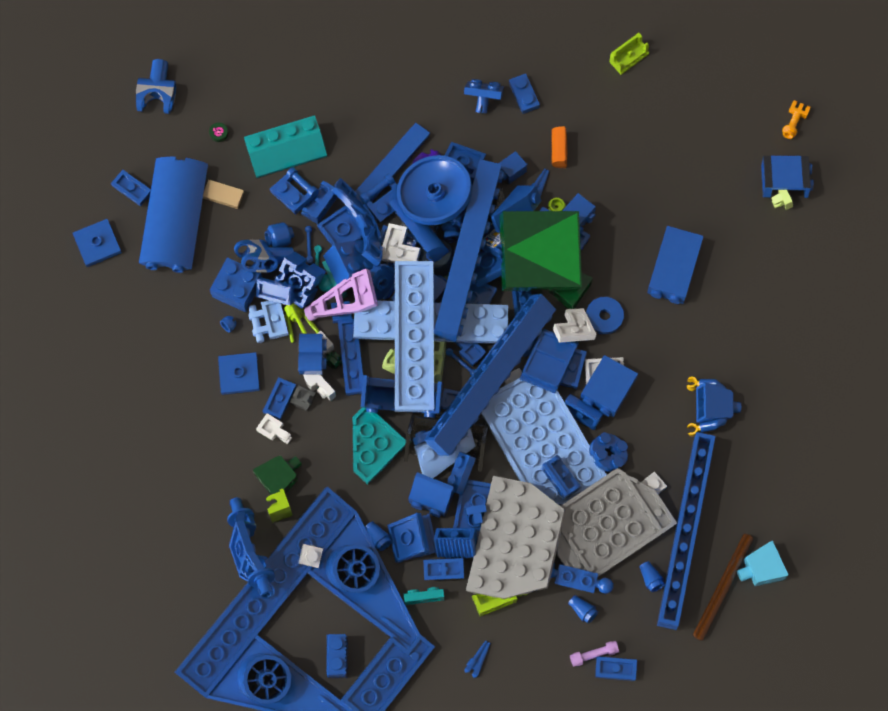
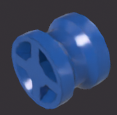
(451, 232)

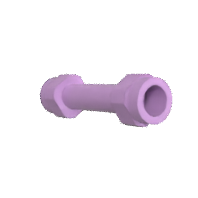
(610, 648)

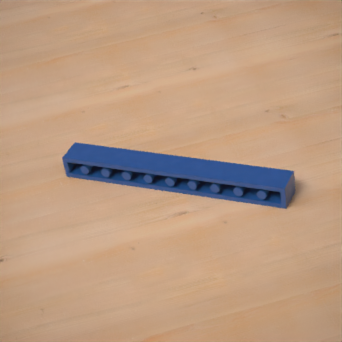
(467, 251)
(490, 375)
(686, 531)

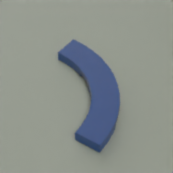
(371, 234)

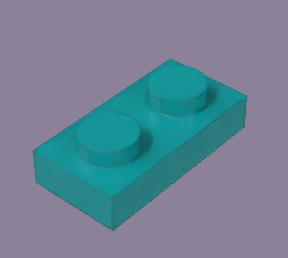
(431, 595)

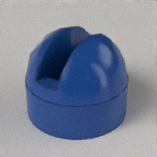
(227, 323)

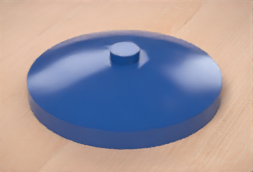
(434, 190)

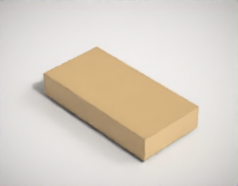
(223, 194)

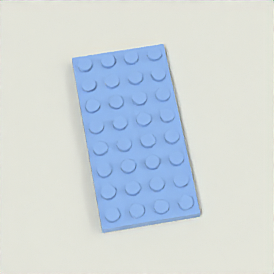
(533, 429)

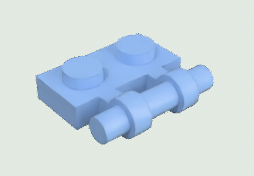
(274, 320)

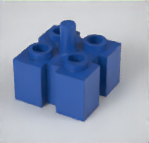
(302, 277)

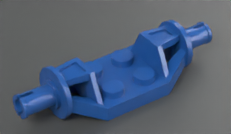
(249, 565)

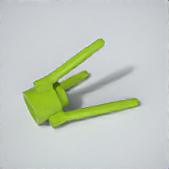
(294, 314)

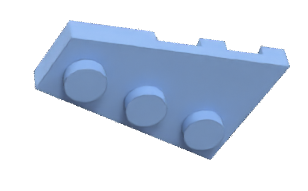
(433, 464)

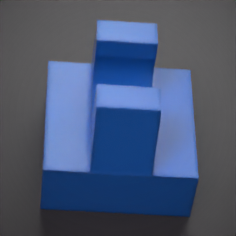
(476, 512)

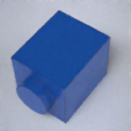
(513, 167)

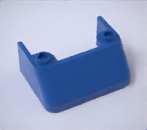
(380, 395)

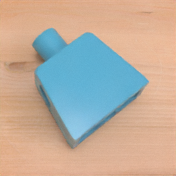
(763, 566)

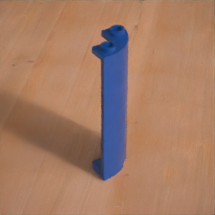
(173, 214)

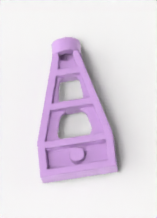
(363, 292)

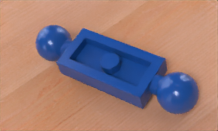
(581, 579)

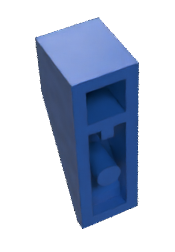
(521, 199)

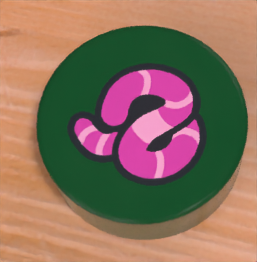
(218, 132)

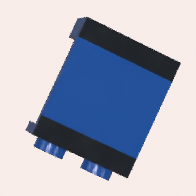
(786, 174)

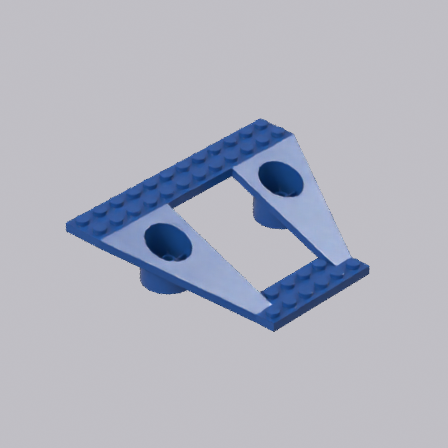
(231, 646)

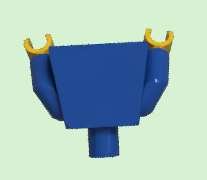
(713, 404)

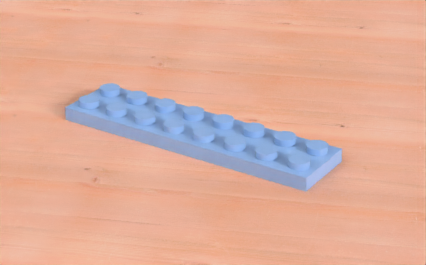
(482, 325)
(414, 336)

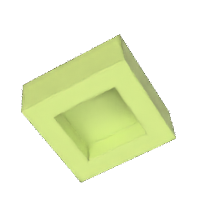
(781, 199)

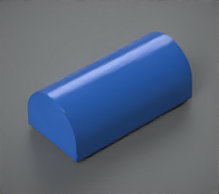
(582, 412)

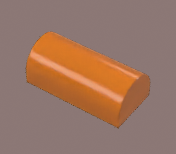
(559, 147)

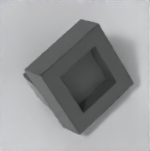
(302, 398)

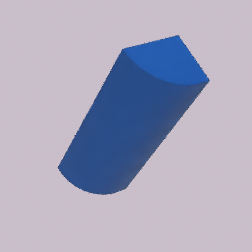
(422, 233)

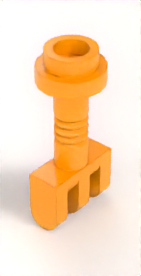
(790, 131)

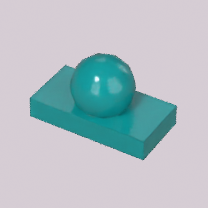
(328, 281)

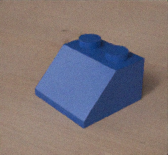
(431, 495)

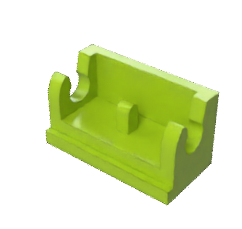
(629, 54)
(280, 509)
(488, 604)

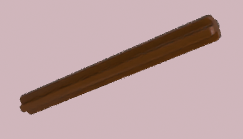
(723, 587)

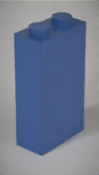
(675, 265)

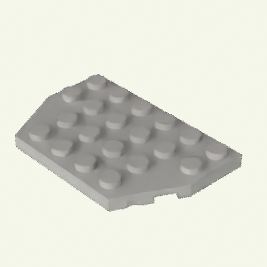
(610, 522)
(515, 541)

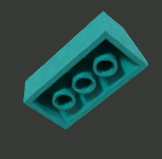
(285, 146)

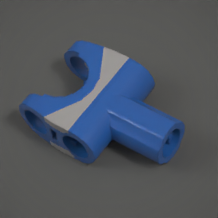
(156, 87)
(264, 257)

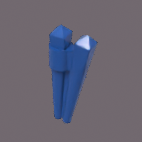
(540, 182)
(476, 662)

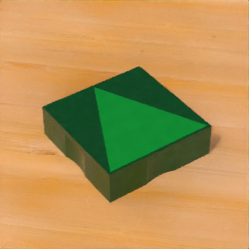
(540, 250)

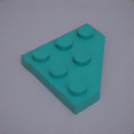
(373, 444)

